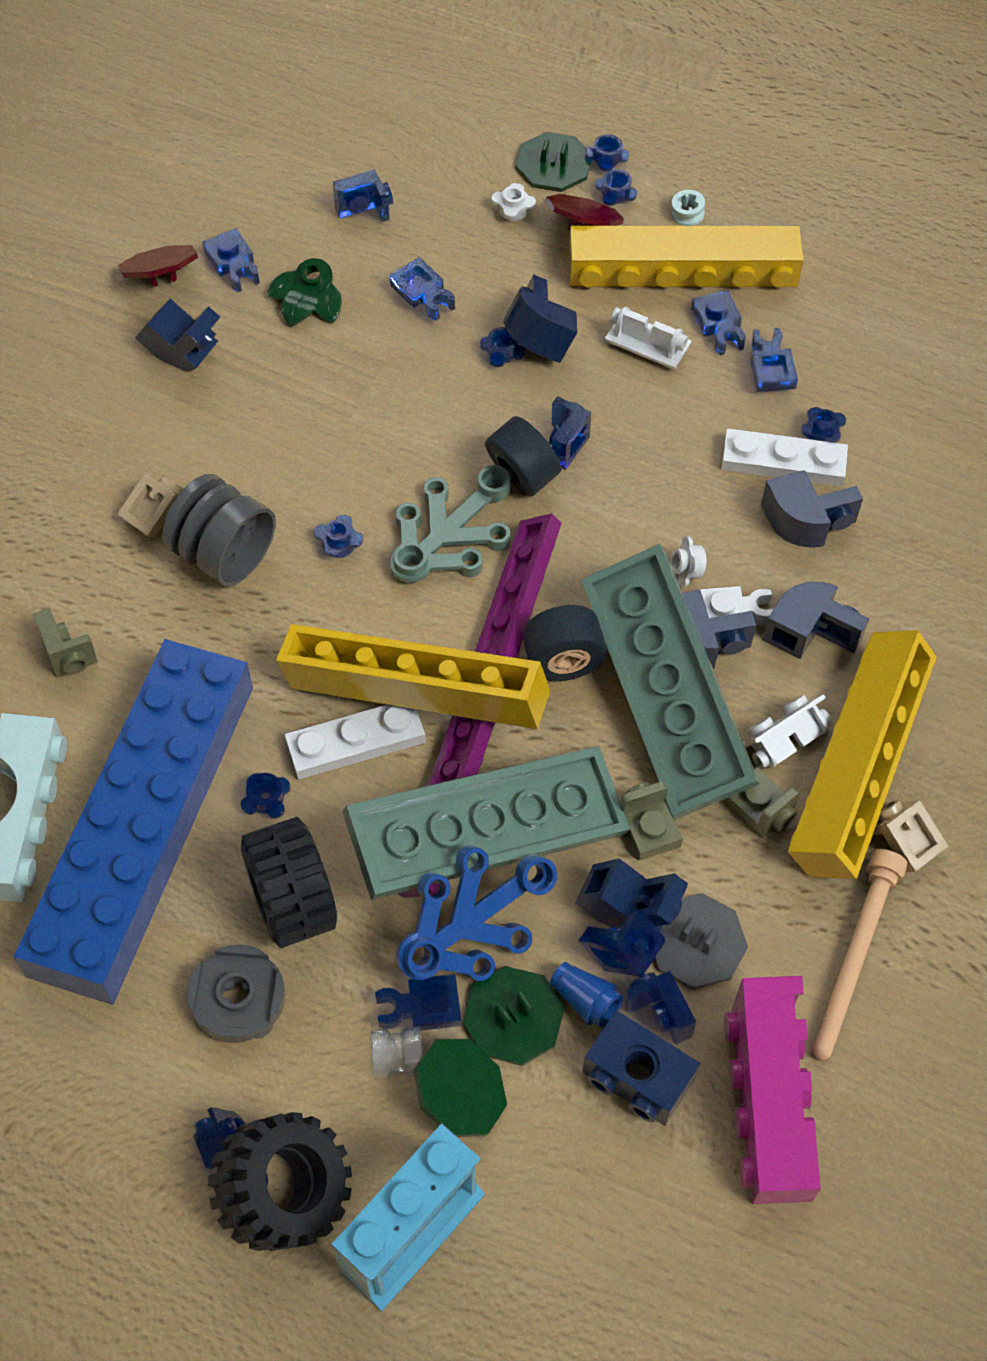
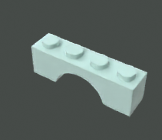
(29, 757)

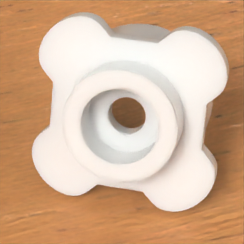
(513, 202)
(688, 561)

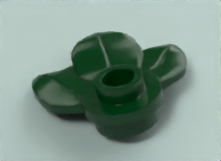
(304, 295)

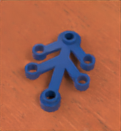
(469, 917)

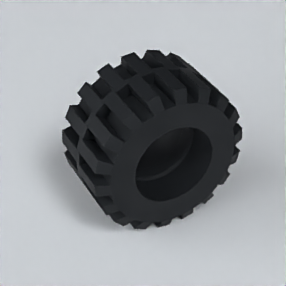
(289, 882)
(316, 1174)

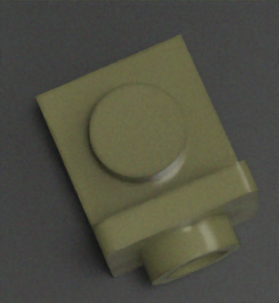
(65, 653)
(765, 805)
(650, 820)

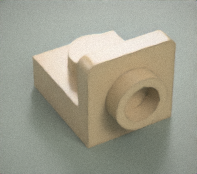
(150, 503)
(910, 832)

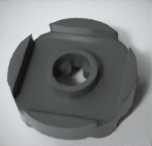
(251, 1016)

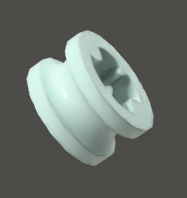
(688, 198)

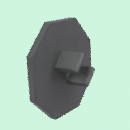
(702, 943)

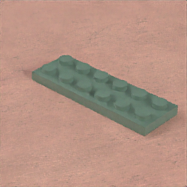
(669, 682)
(505, 812)

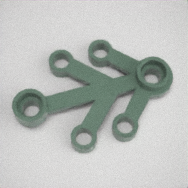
(450, 529)

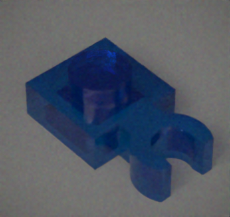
(231, 256)
(421, 284)
(719, 316)
(770, 365)
(429, 1004)

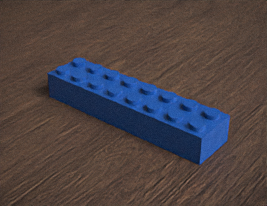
(135, 823)

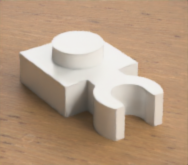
(730, 601)

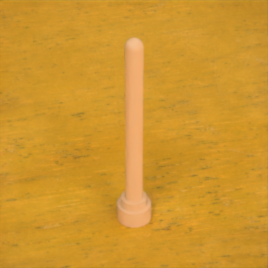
(884, 871)

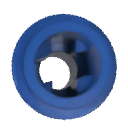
(587, 994)

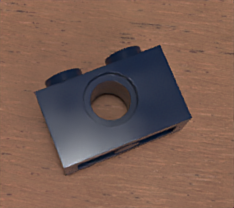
(628, 1043)

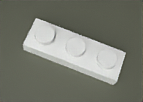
(784, 455)
(353, 739)

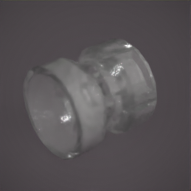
(395, 1051)

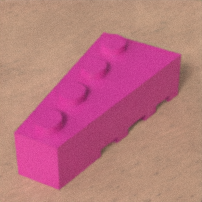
(773, 1091)

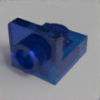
(362, 193)
(570, 431)
(624, 949)
(670, 1006)

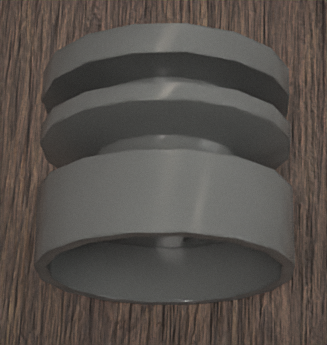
(218, 529)

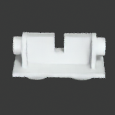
(650, 341)
(800, 719)

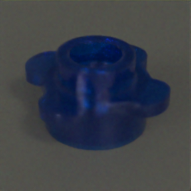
(607, 152)
(616, 187)
(501, 347)
(823, 425)
(338, 545)
(265, 783)

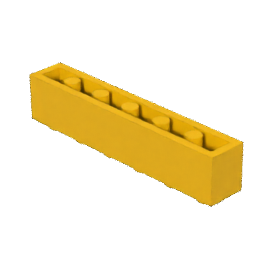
(685, 256)
(415, 675)
(862, 755)

